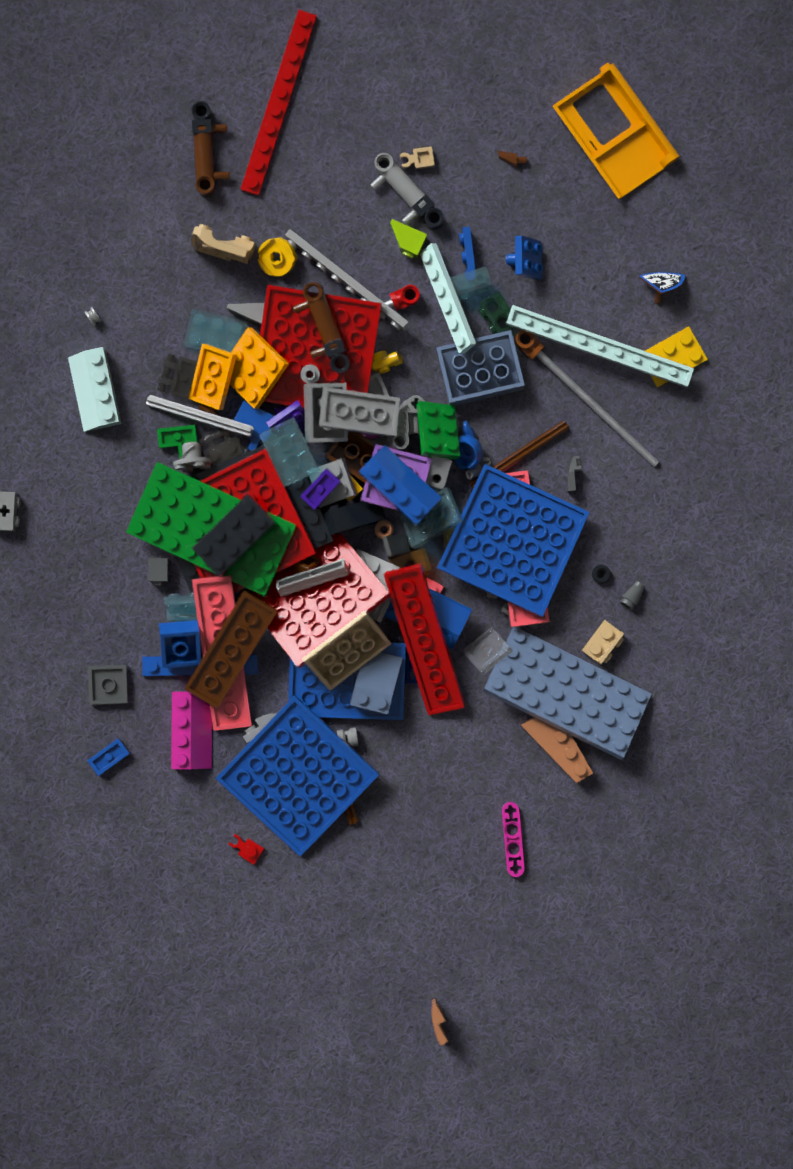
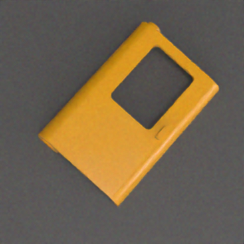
(634, 153)

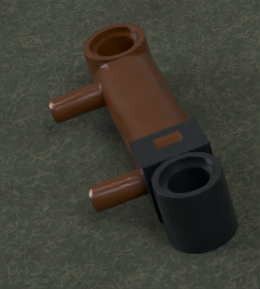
(203, 149)
(327, 327)

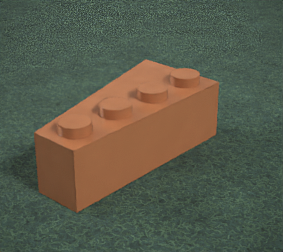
(560, 748)

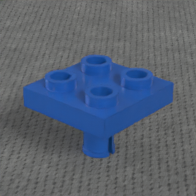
(527, 257)

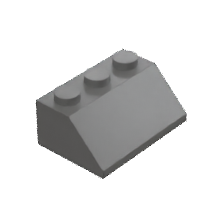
(312, 411)

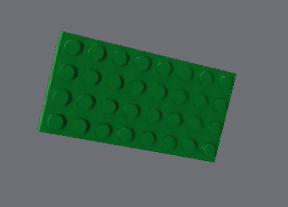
(182, 510)

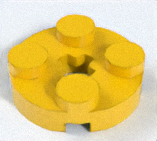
(287, 256)

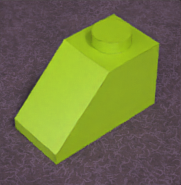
(408, 239)

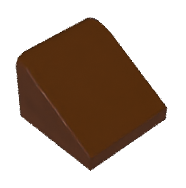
(306, 564)

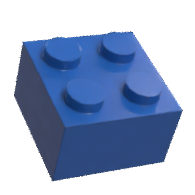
(180, 644)

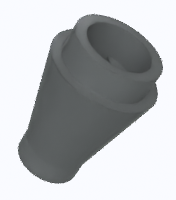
(632, 596)

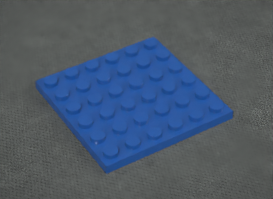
(513, 540)
(297, 775)

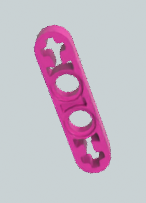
(510, 839)

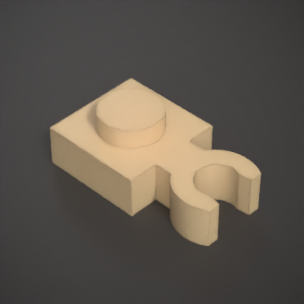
(421, 158)

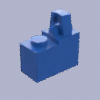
(255, 418)

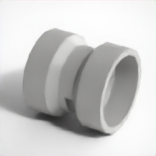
(351, 735)

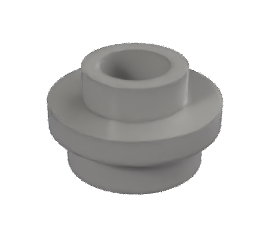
(316, 374)

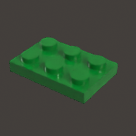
(438, 430)

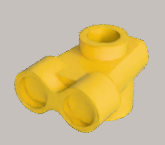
(382, 361)

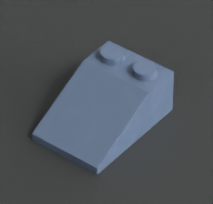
(377, 683)

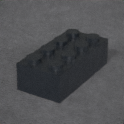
(234, 535)

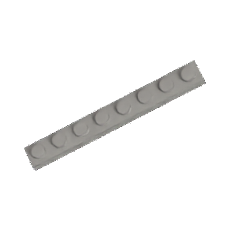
(339, 276)

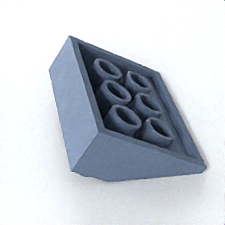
(481, 372)

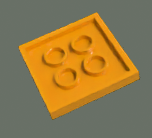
(255, 368)

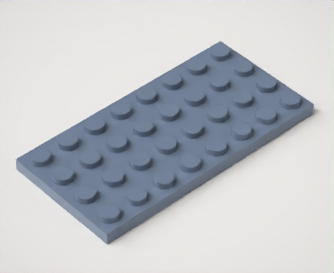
(568, 693)

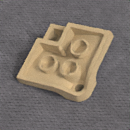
(238, 249)

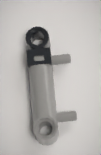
(420, 203)

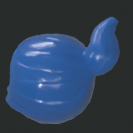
(471, 447)

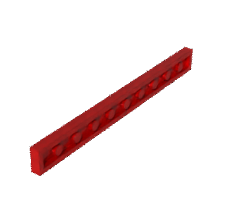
(278, 102)

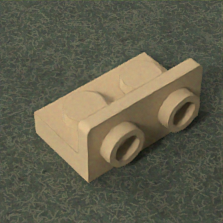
(603, 642)

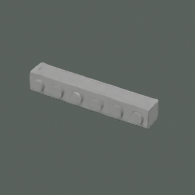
(312, 577)

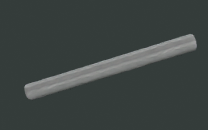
(200, 416)

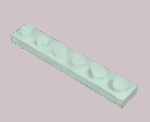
(447, 298)

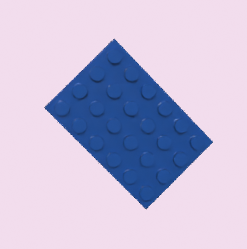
(336, 703)

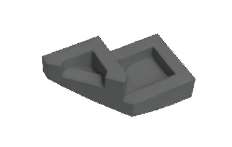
(574, 467)

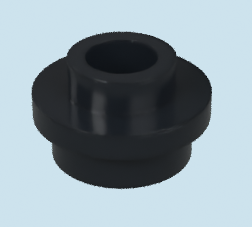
(606, 578)

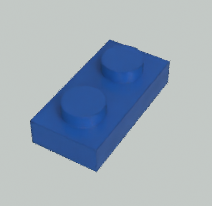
(108, 756)

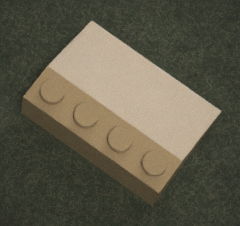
(347, 651)

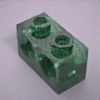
(501, 313)

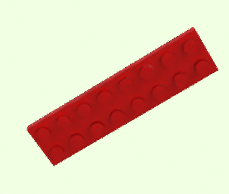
(424, 639)

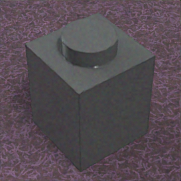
(158, 571)

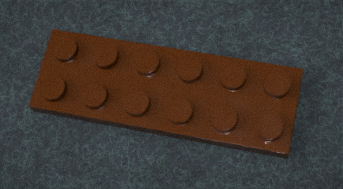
(230, 649)

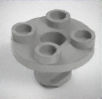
(192, 459)

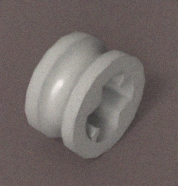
(93, 316)

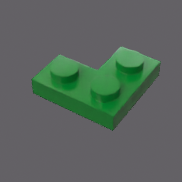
(176, 437)

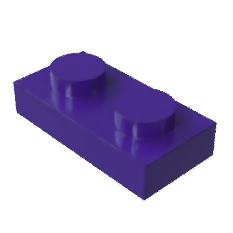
(320, 488)

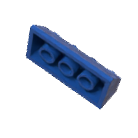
(399, 485)
(450, 614)

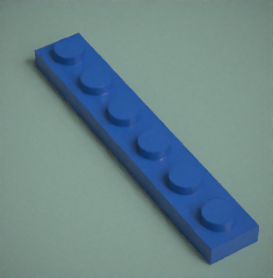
(153, 667)

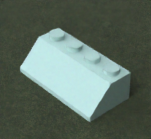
(94, 389)

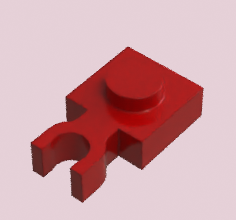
(249, 850)

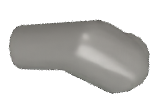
(472, 473)

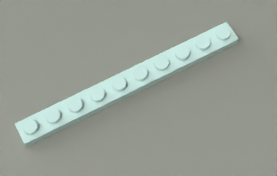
(599, 346)

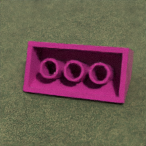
(191, 732)

